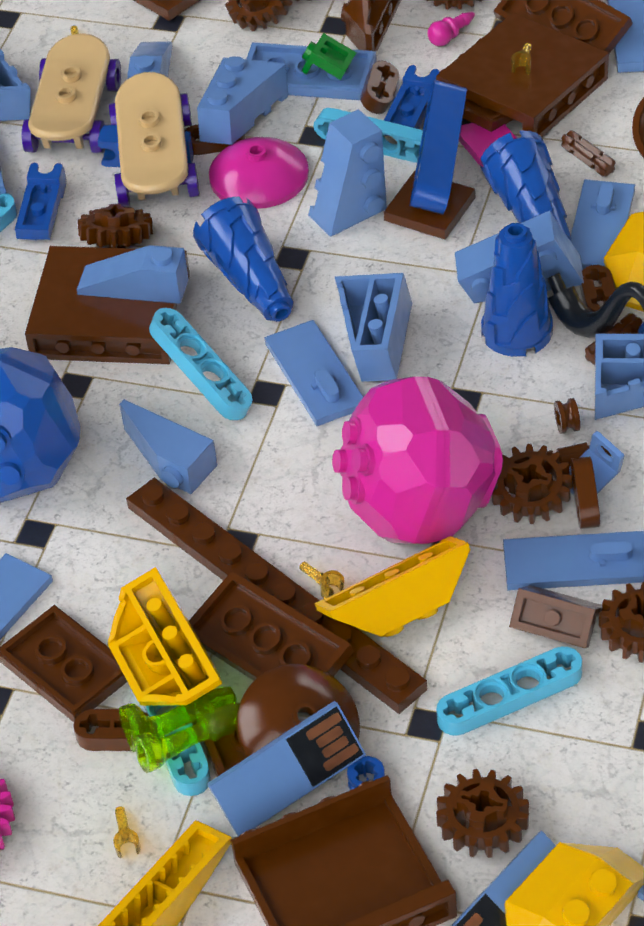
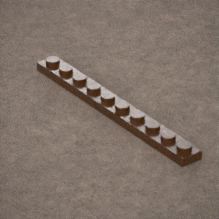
(222, 553)

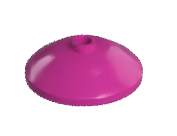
(259, 169)

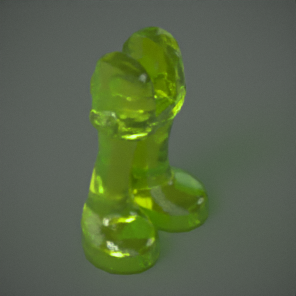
(213, 712)

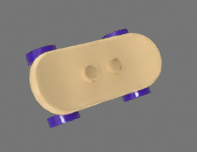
(71, 93)
(152, 138)

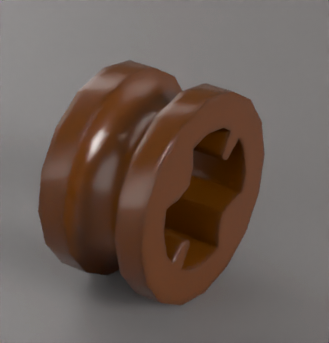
(567, 415)

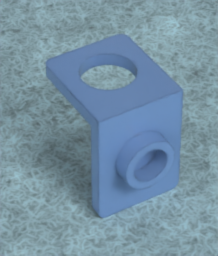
(604, 466)

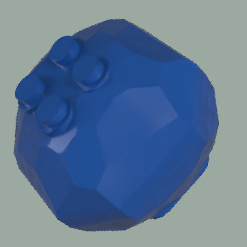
(35, 424)

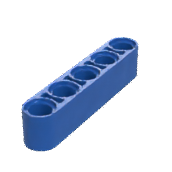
(438, 147)

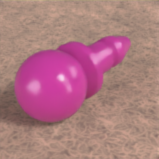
(443, 31)

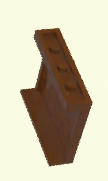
(560, 76)
(89, 326)
(343, 865)

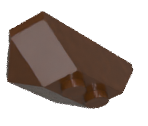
(368, 21)

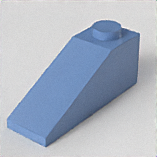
(151, 58)
(140, 274)
(173, 451)

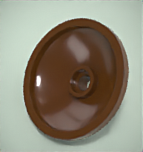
(278, 695)

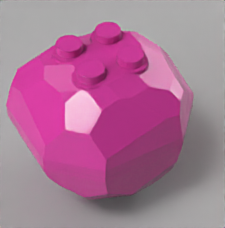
(417, 460)

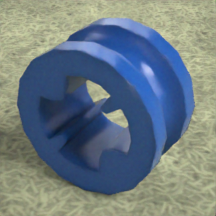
(364, 765)

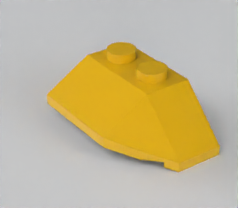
(626, 255)
(402, 591)
(159, 646)
(576, 888)

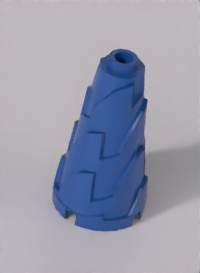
(524, 177)
(242, 251)
(517, 299)

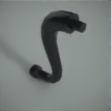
(579, 317)

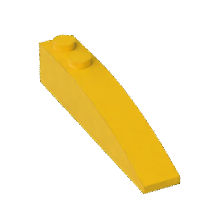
(173, 881)

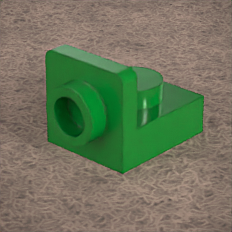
(329, 56)

